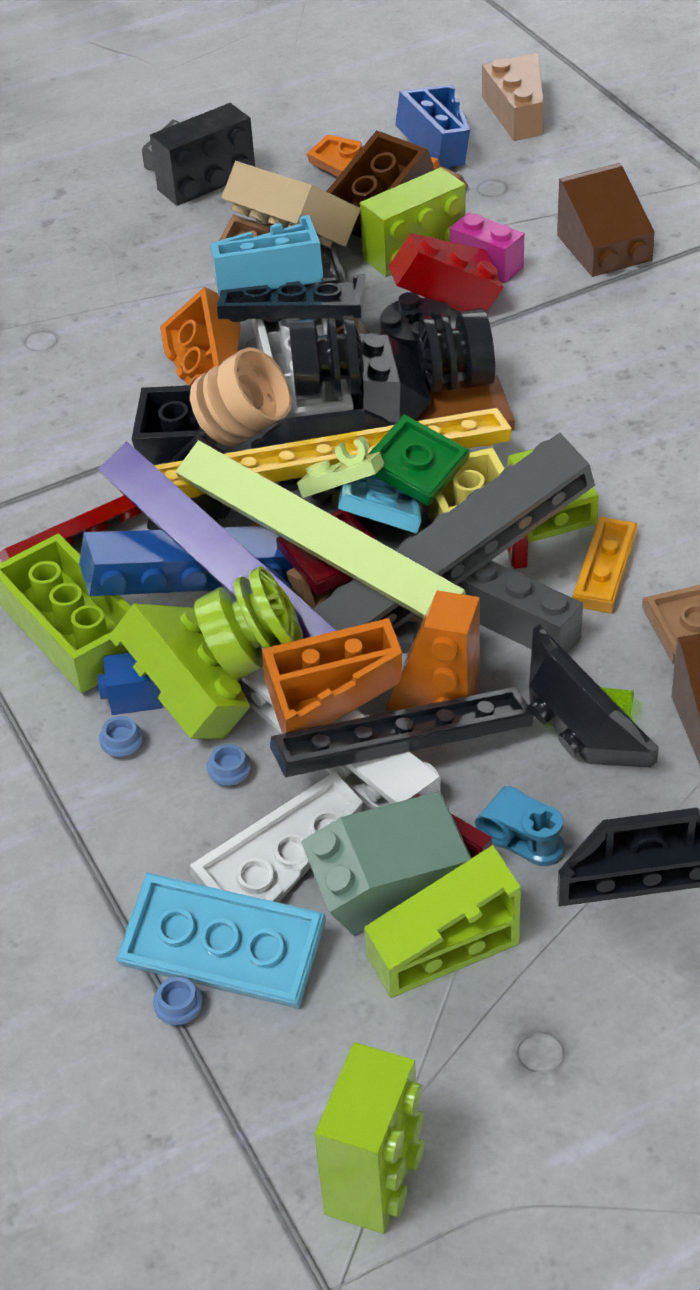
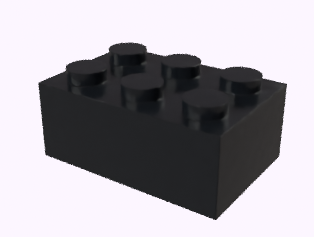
(201, 152)

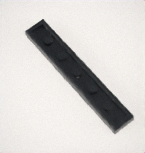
(400, 731)

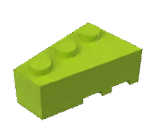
(447, 925)

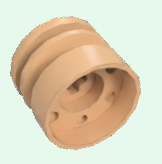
(240, 397)

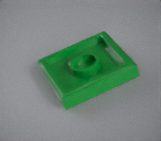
(418, 459)

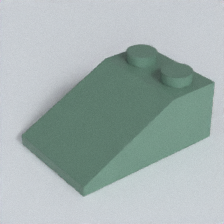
(383, 857)

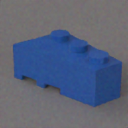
(434, 121)

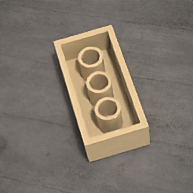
(283, 200)

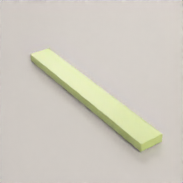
(313, 529)

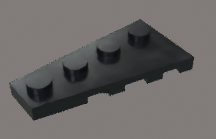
(294, 301)

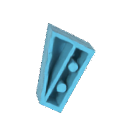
(269, 259)

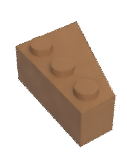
(515, 94)

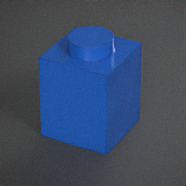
(125, 688)

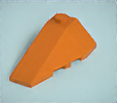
(197, 337)

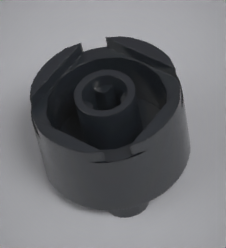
(402, 317)

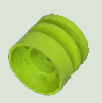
(245, 624)

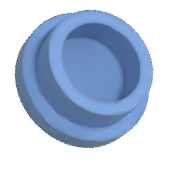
(120, 736)
(228, 765)
(177, 1001)

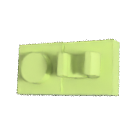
(351, 468)

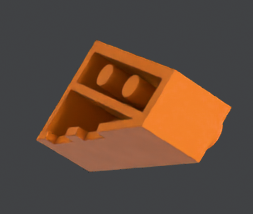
(443, 656)
(331, 674)

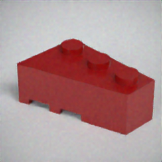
(446, 272)

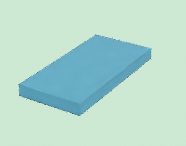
(381, 503)
(222, 939)

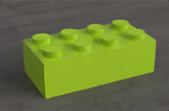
(53, 607)

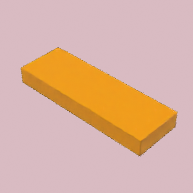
(605, 564)

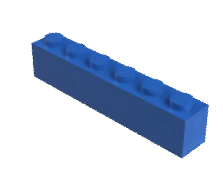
(156, 564)

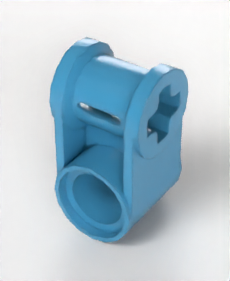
(518, 822)

